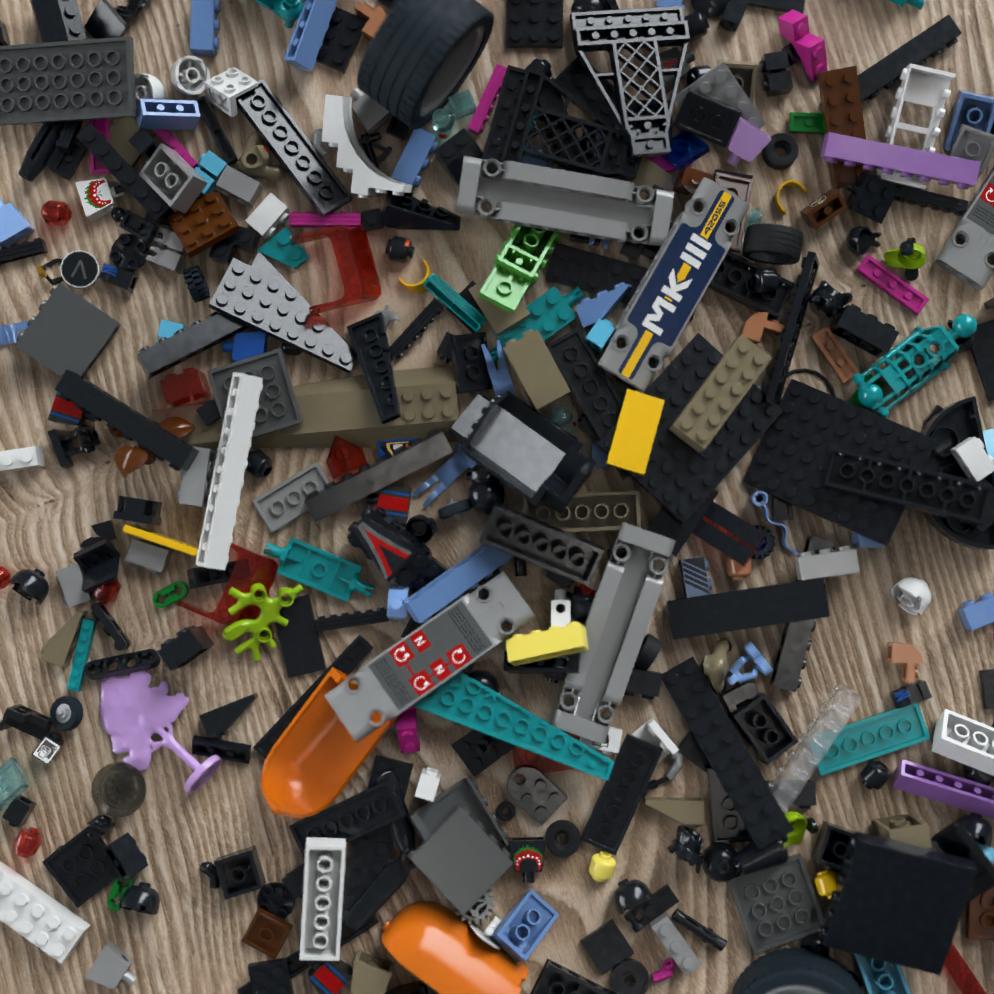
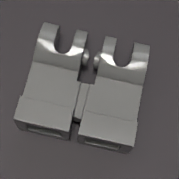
(170, 257)

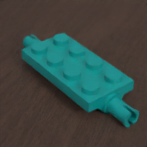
(548, 316)
(319, 569)

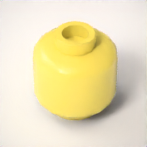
(602, 866)

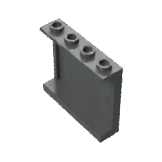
(67, 332)
(463, 793)
(461, 859)

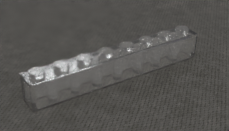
(814, 745)

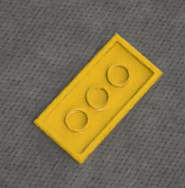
(635, 432)
(161, 539)

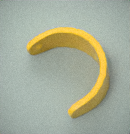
(787, 183)
(418, 287)

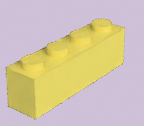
(547, 644)

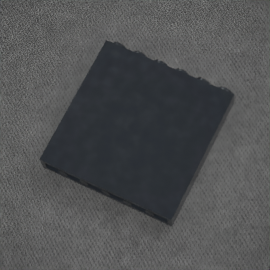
(897, 902)

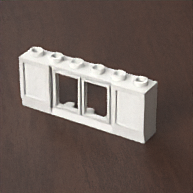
(925, 88)

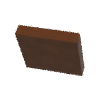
(267, 933)

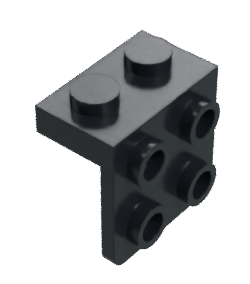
(99, 564)

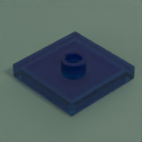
(685, 150)

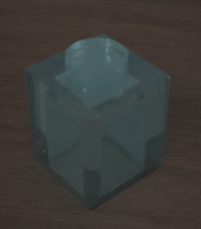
(461, 104)

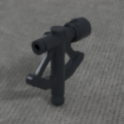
(367, 141)

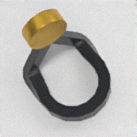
(42, 272)

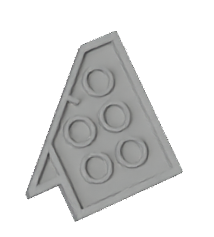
(723, 87)

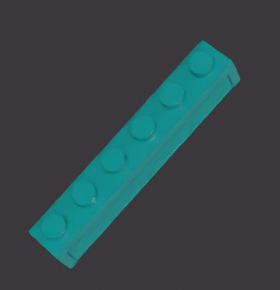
(455, 302)
(81, 654)

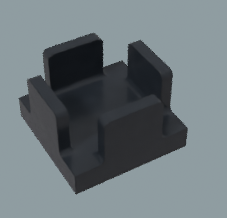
(138, 510)

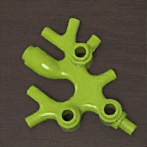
(270, 613)

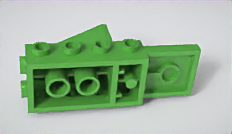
(518, 266)

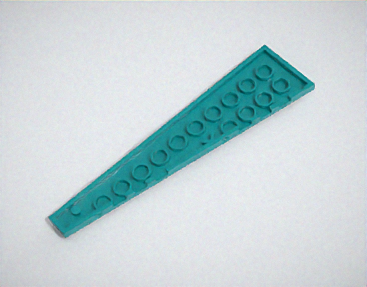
(488, 712)

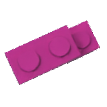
(809, 47)
(408, 731)

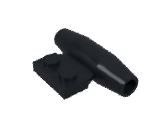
(45, 152)

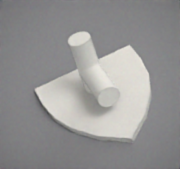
(488, 932)

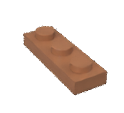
(834, 354)

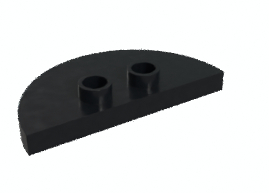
(950, 428)

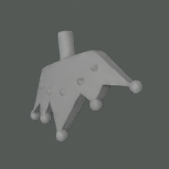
(388, 316)

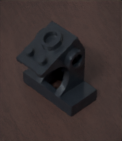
(64, 445)

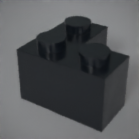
(225, 250)

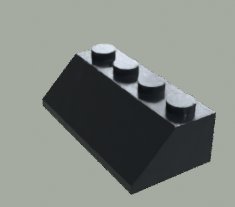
(58, 20)

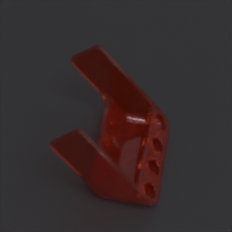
(354, 265)
(248, 570)

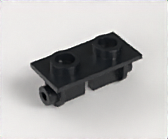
(99, 826)

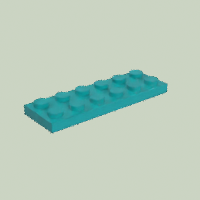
(875, 737)

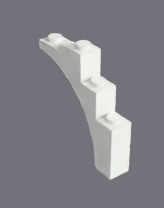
(340, 133)

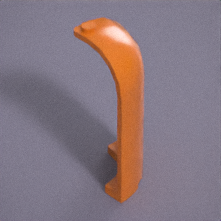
(315, 755)
(449, 953)

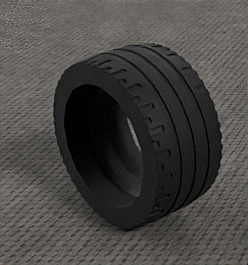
(773, 244)

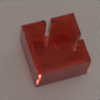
(180, 387)

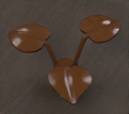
(132, 458)

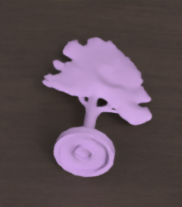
(135, 711)

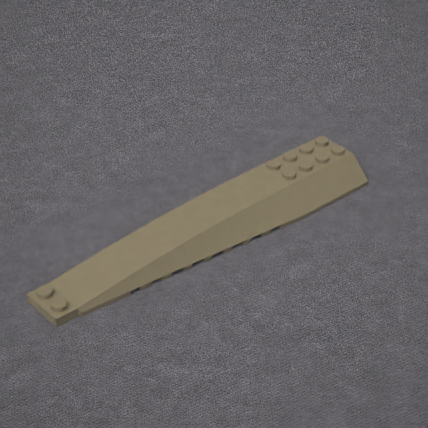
(348, 411)

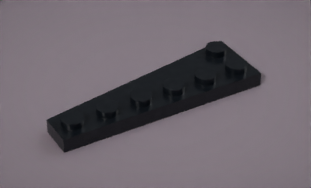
(373, 352)

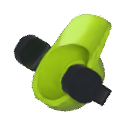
(908, 256)
(799, 824)

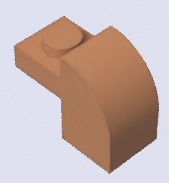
(373, 18)
(757, 323)
(908, 656)

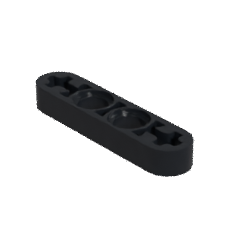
(122, 667)

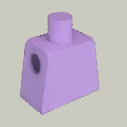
(746, 142)

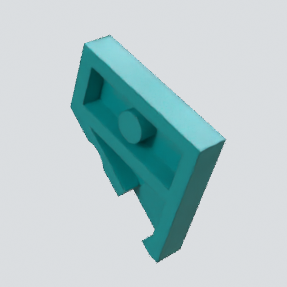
(281, 250)

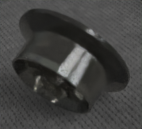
(118, 789)

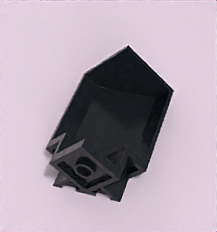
(523, 449)

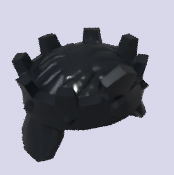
(829, 299)
(688, 847)

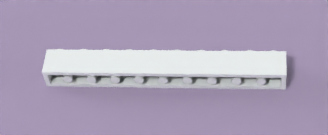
(229, 471)

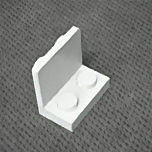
(226, 87)
(652, 733)

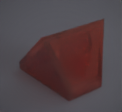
(344, 457)

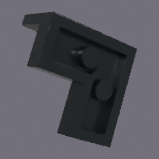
(26, 721)

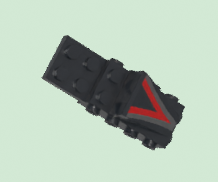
(394, 549)

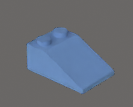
(972, 110)
(524, 926)

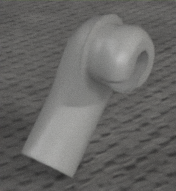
(318, 144)
(676, 766)

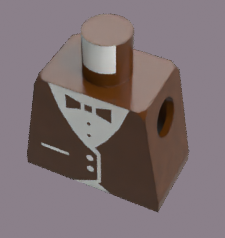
(688, 180)

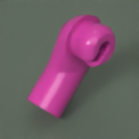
(666, 971)

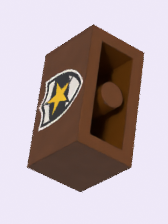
(823, 209)

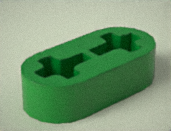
(168, 591)
(116, 889)

